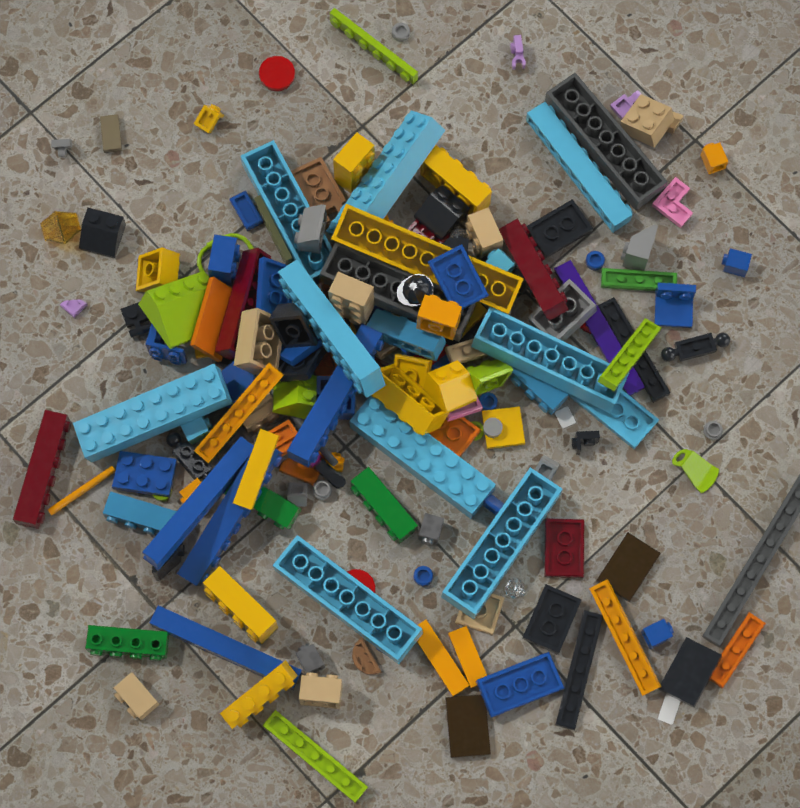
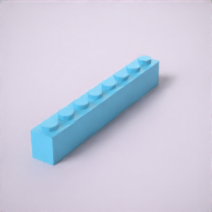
(579, 167)

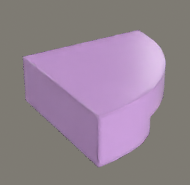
(73, 307)

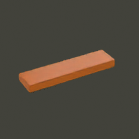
(737, 649)

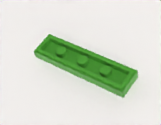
(635, 279)

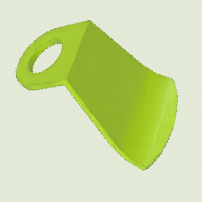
(697, 469)

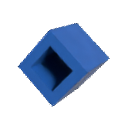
(736, 262)
(657, 633)

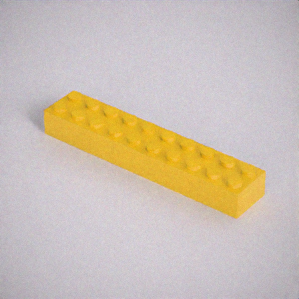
(413, 251)

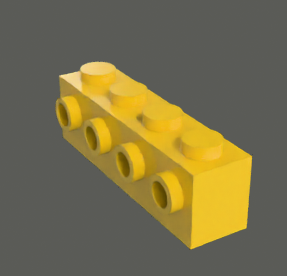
(255, 697)

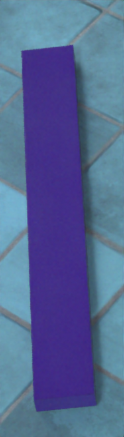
(599, 327)

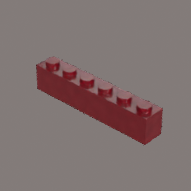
(534, 271)
(241, 299)
(41, 469)

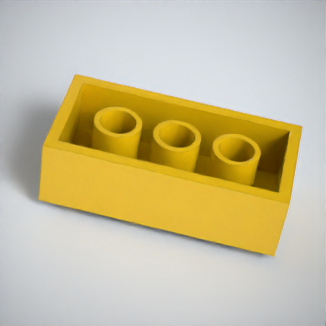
(446, 171)
(409, 401)
(236, 601)

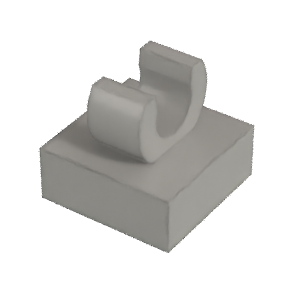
(62, 145)

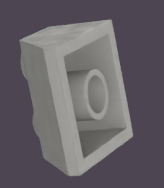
(312, 229)
(638, 249)

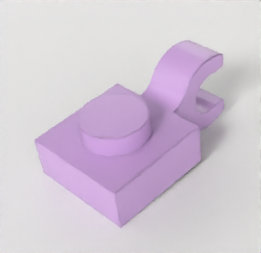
(517, 49)
(623, 104)

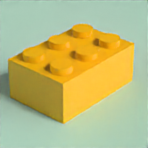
(353, 162)

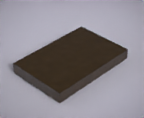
(629, 566)
(467, 726)

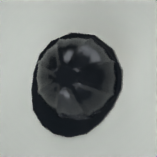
(412, 290)

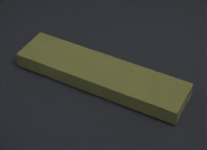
(273, 231)

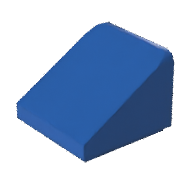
(493, 504)

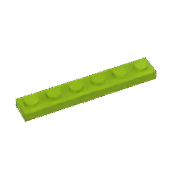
(377, 49)
(629, 354)
(315, 756)

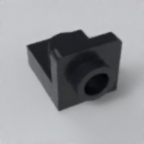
(587, 438)

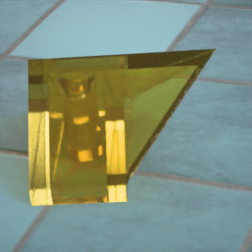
(60, 227)

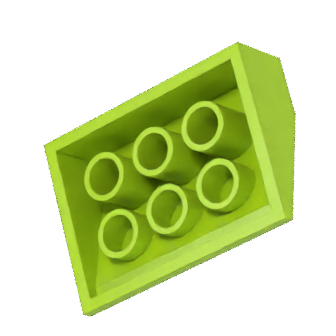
(176, 308)

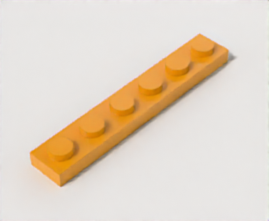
(238, 412)
(625, 637)

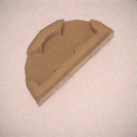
(363, 659)

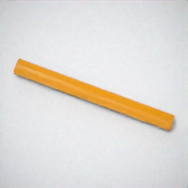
(81, 490)

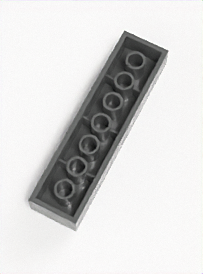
(606, 141)
(385, 281)

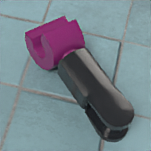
(328, 473)

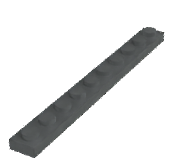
(755, 567)

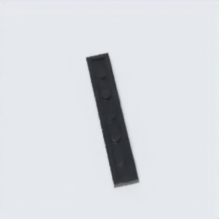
(644, 366)
(579, 670)

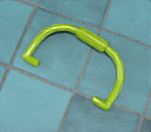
(209, 246)

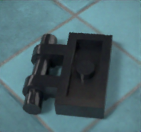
(133, 316)

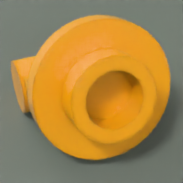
(340, 465)

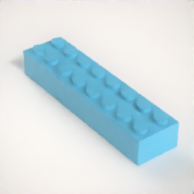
(394, 166)
(284, 202)
(331, 329)
(545, 358)
(152, 413)
(423, 457)
(501, 543)
(348, 599)

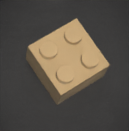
(647, 120)
(483, 233)
(320, 691)

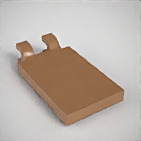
(319, 186)

